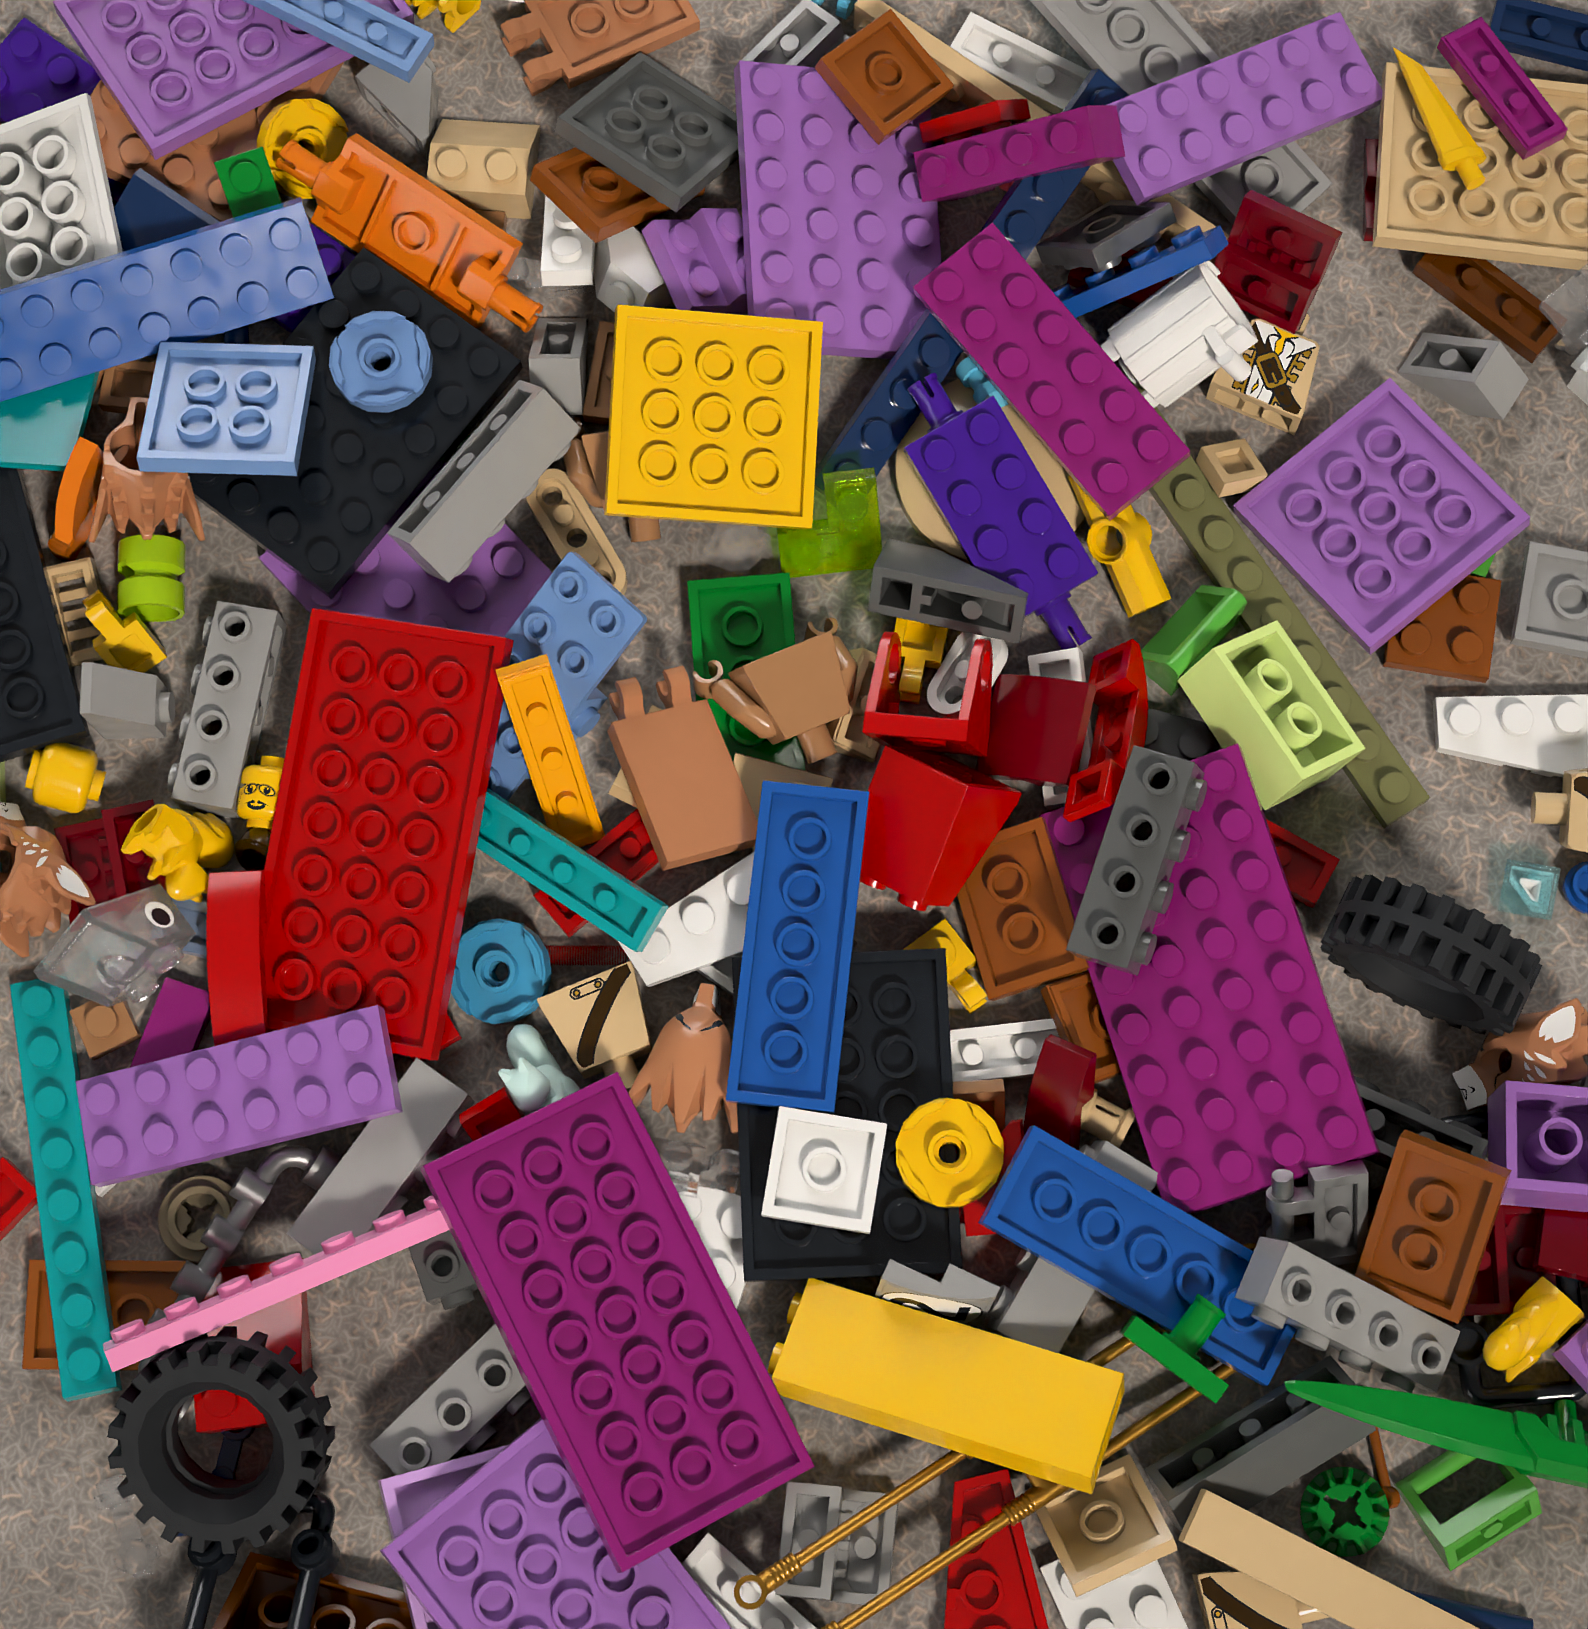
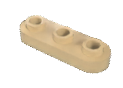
(571, 518)

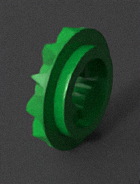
(1318, 1516)

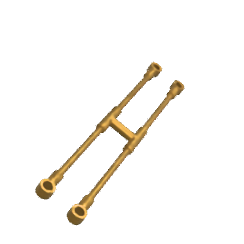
(1012, 1513)

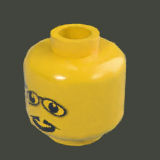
(259, 792)

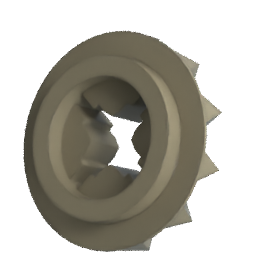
(175, 1217)

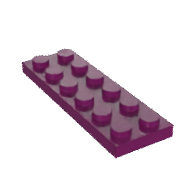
(1051, 371)

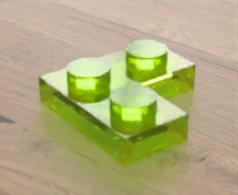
(846, 538)

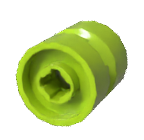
(151, 578)

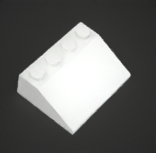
(53, 193)

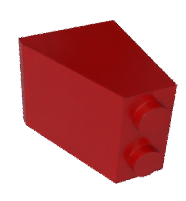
(929, 824)

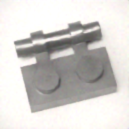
(1335, 1210)

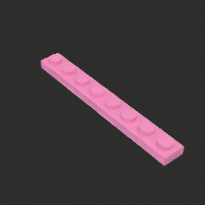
(287, 1278)

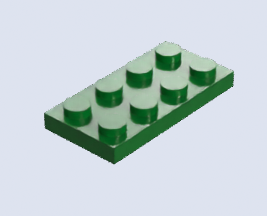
(738, 624)

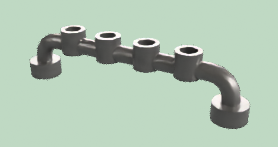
(224, 1234)

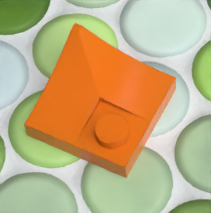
(76, 500)

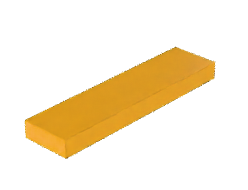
(550, 750)

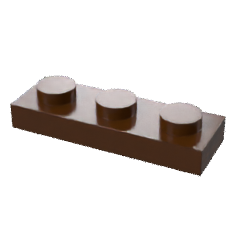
(1490, 300)

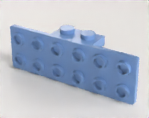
(583, 631)

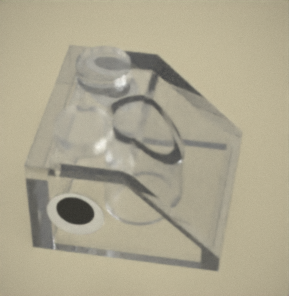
(118, 948)

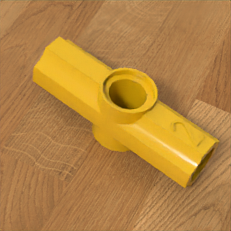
(1129, 565)

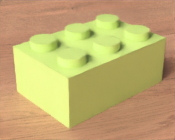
(1275, 709)

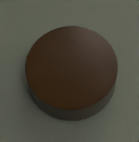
(253, 849)

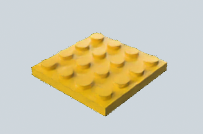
(713, 417)

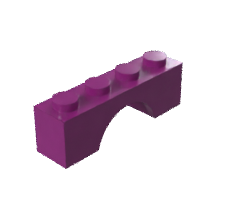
(1018, 152)

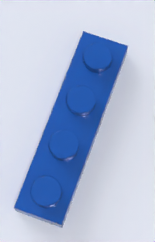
(1145, 269)

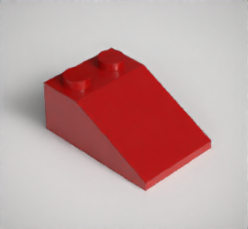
(284, 1324)

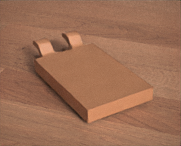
(593, 36)
(680, 773)

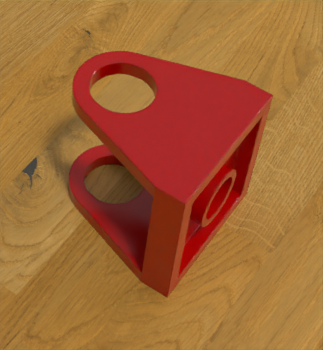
(955, 736)

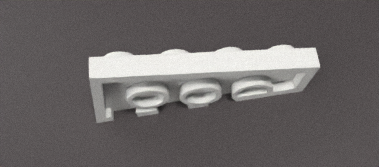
(1516, 731)
(698, 928)

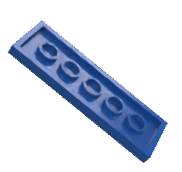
(798, 947)
(1130, 1247)

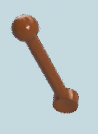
(1391, 1493)

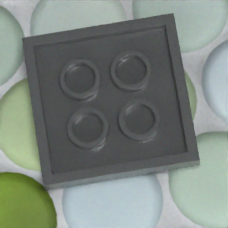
(654, 131)

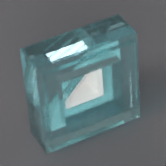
(1529, 889)

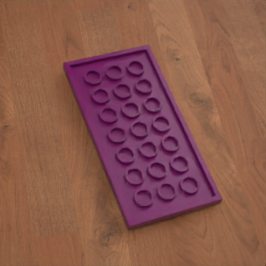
(1229, 1020)
(617, 1320)

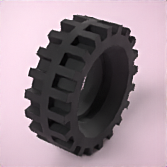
(1431, 954)
(176, 1486)

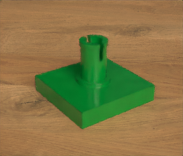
(1180, 1347)

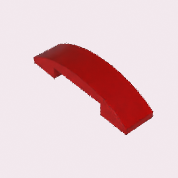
(1119, 726)
(236, 955)

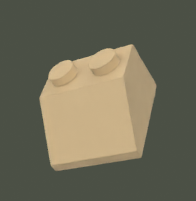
(486, 164)

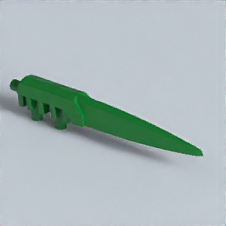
(1536, 1447)

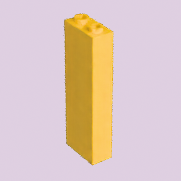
(948, 1384)

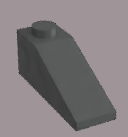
(944, 592)

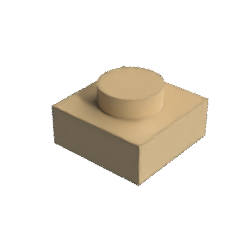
(1231, 467)

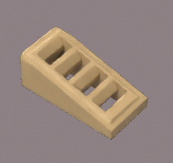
(69, 571)

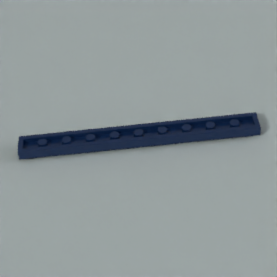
(928, 349)

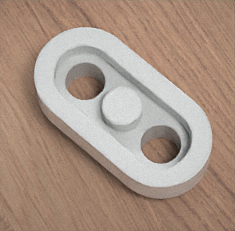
(952, 673)

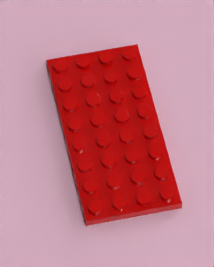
(379, 822)

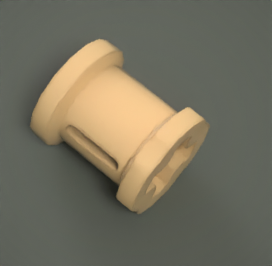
(1106, 1120)

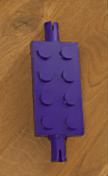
(1000, 506)

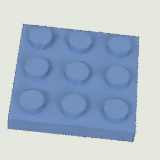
(227, 409)

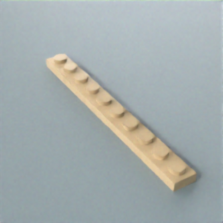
(978, 87)

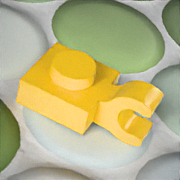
(122, 642)
(920, 647)
(958, 962)

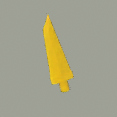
(1448, 135)

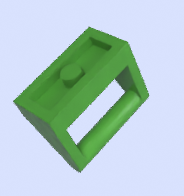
(1191, 634)
(1478, 1524)

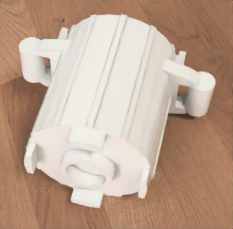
(1182, 336)

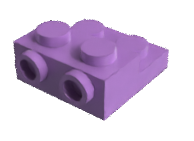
(702, 260)

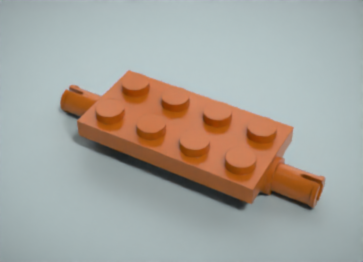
(413, 228)

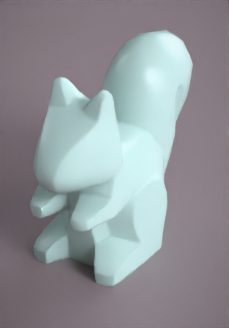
(536, 1074)

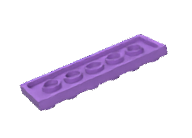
(1242, 107)
(238, 1096)

